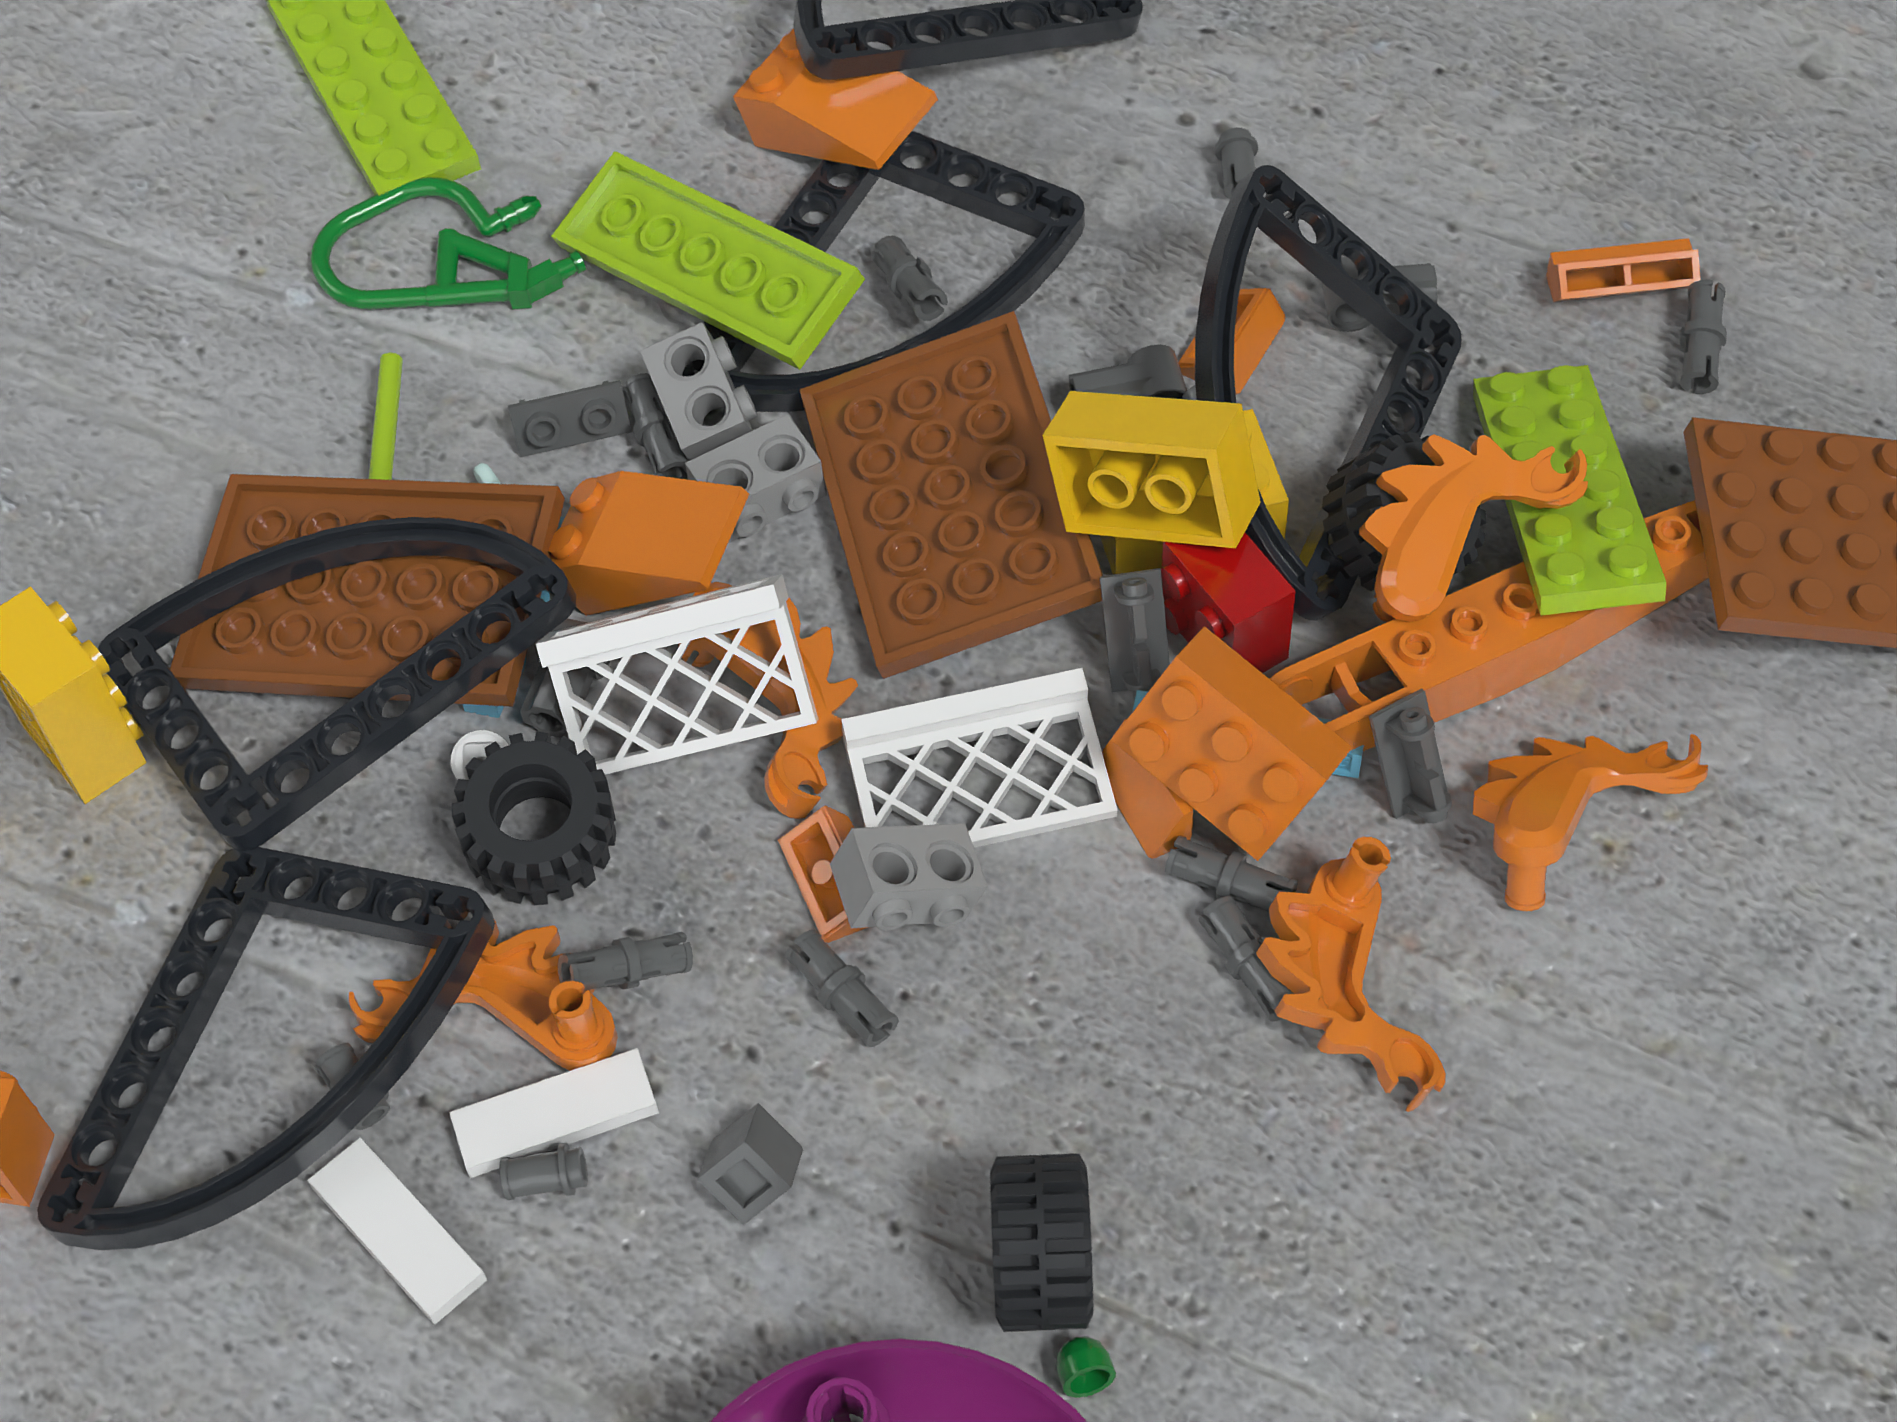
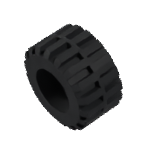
(1357, 496)
(523, 773)
(1041, 1242)

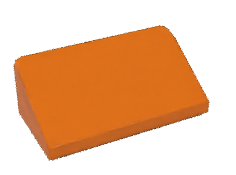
(1256, 326)
(1146, 803)
(809, 854)

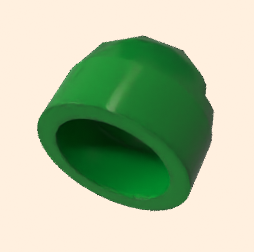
(1084, 1367)

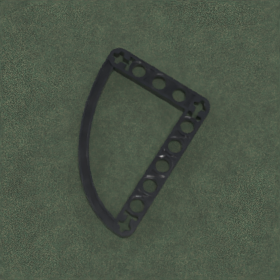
(843, 50)
(1003, 296)
(1413, 330)
(363, 713)
(332, 1118)

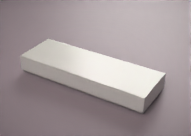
(554, 1112)
(397, 1230)

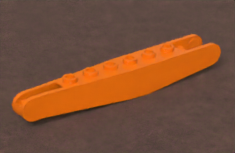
(1483, 639)

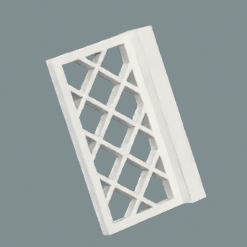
(668, 625)
(980, 717)

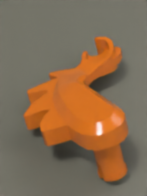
(1435, 510)
(796, 757)
(1543, 796)
(1324, 962)
(522, 990)

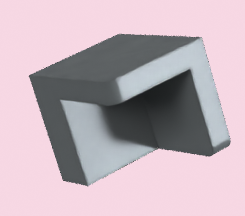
(750, 1164)

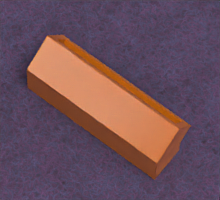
(1622, 270)

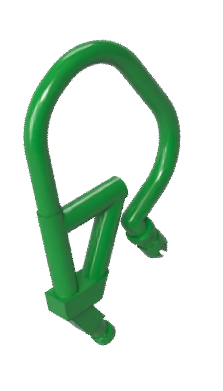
(524, 282)

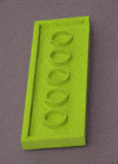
(376, 91)
(709, 259)
(1599, 545)

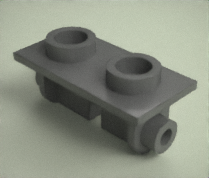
(570, 418)
(1135, 629)
(1411, 758)

